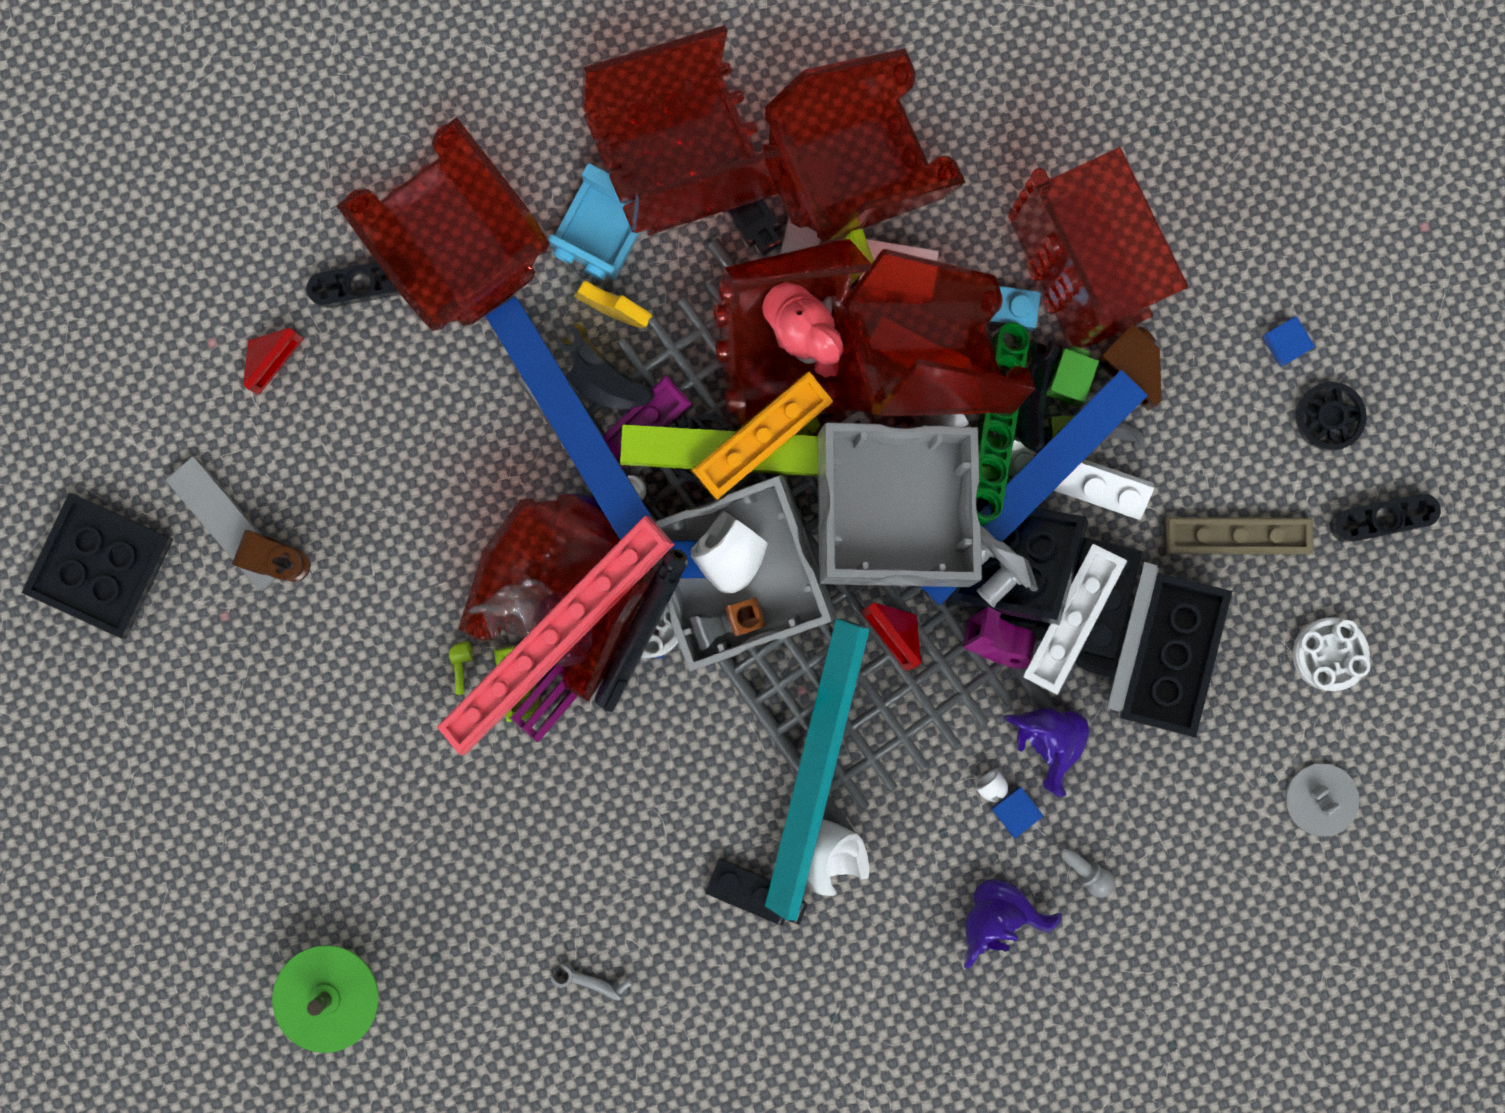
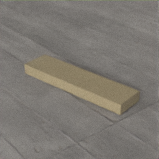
(1238, 536)

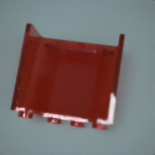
(852, 147)
(450, 234)
(923, 343)
(748, 347)
(559, 547)

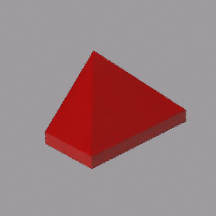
(266, 357)
(897, 631)

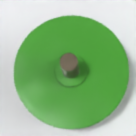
(325, 999)

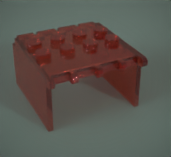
(675, 133)
(1094, 248)

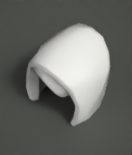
(729, 553)
(836, 853)

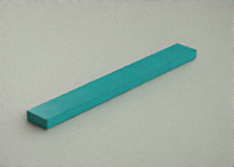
(816, 768)

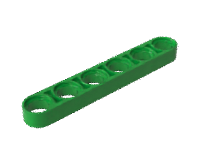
(1003, 424)

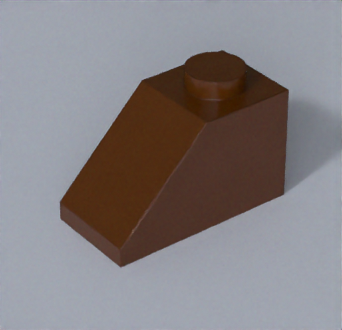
(1139, 359)

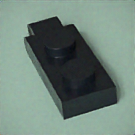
(757, 225)
(745, 890)

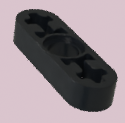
(336, 297)
(1408, 503)

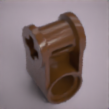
(267, 557)

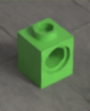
(1072, 376)

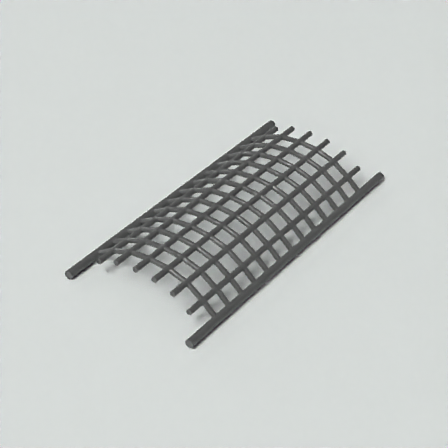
(734, 671)

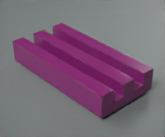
(531, 698)

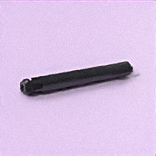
(641, 629)

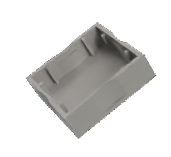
(898, 505)
(784, 583)

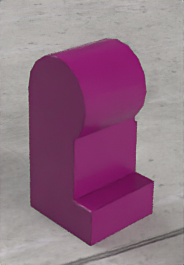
(999, 639)

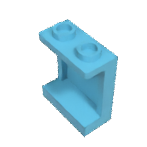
(595, 228)

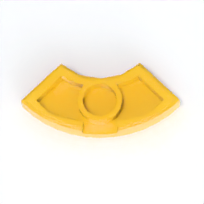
(613, 305)

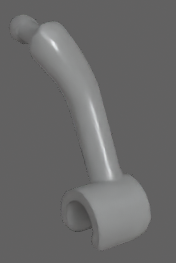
(590, 982)

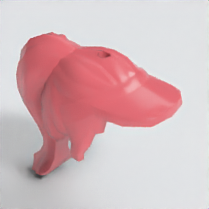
(805, 334)

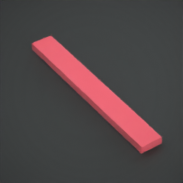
(555, 635)

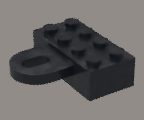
(1172, 656)

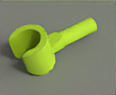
(458, 655)

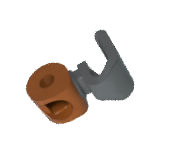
(738, 619)

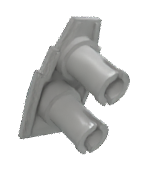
(1013, 569)

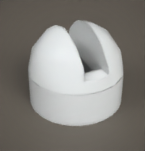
(992, 786)

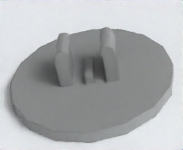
(1322, 799)

